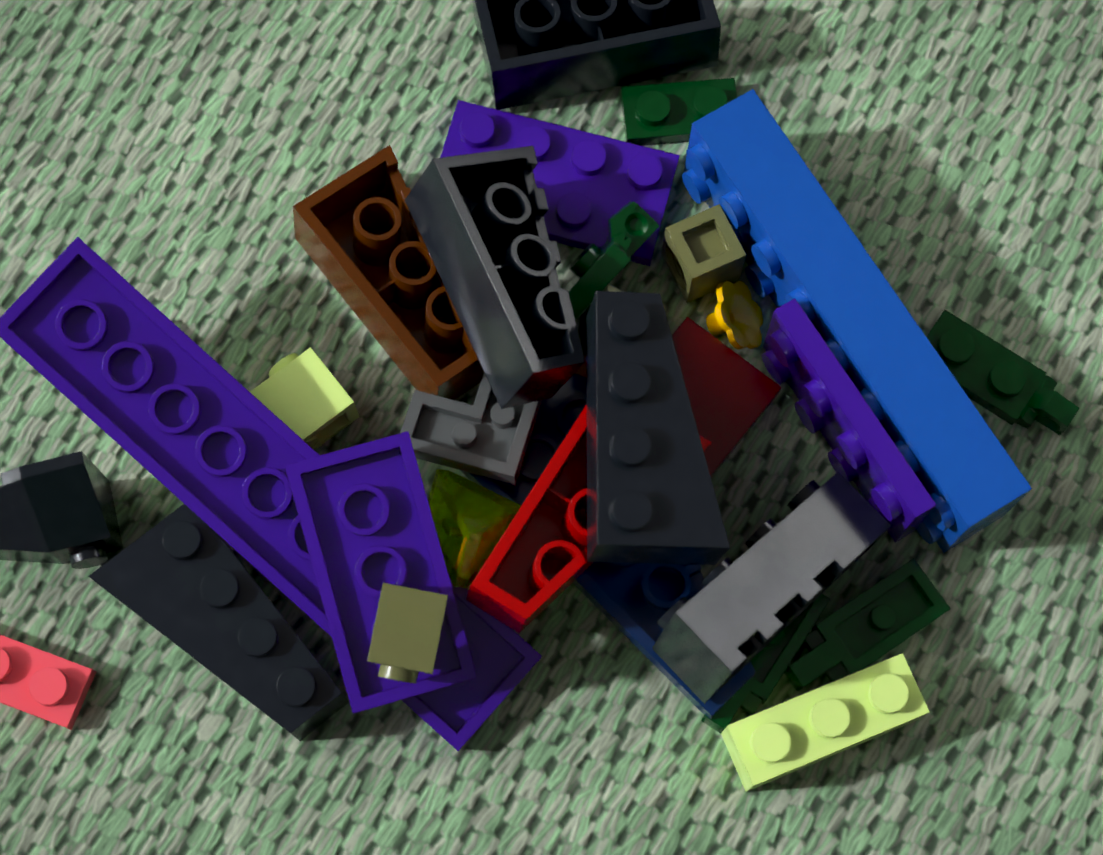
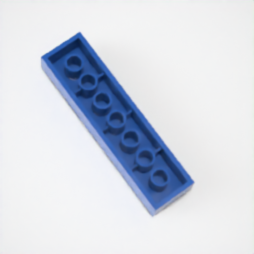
(809, 253)

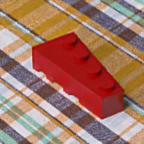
(544, 541)

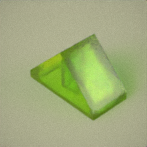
(467, 523)

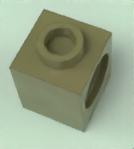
(703, 253)
(406, 632)

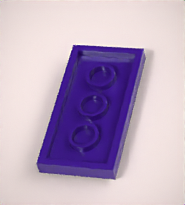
(580, 172)
(837, 409)
(366, 528)

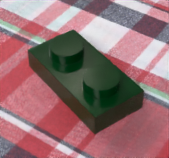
(667, 110)

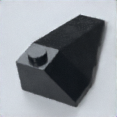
(58, 513)

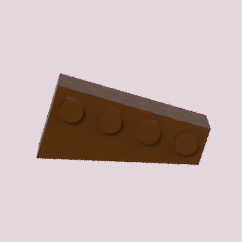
(382, 269)

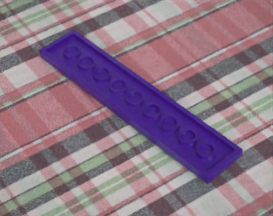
(215, 451)

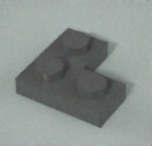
(470, 436)

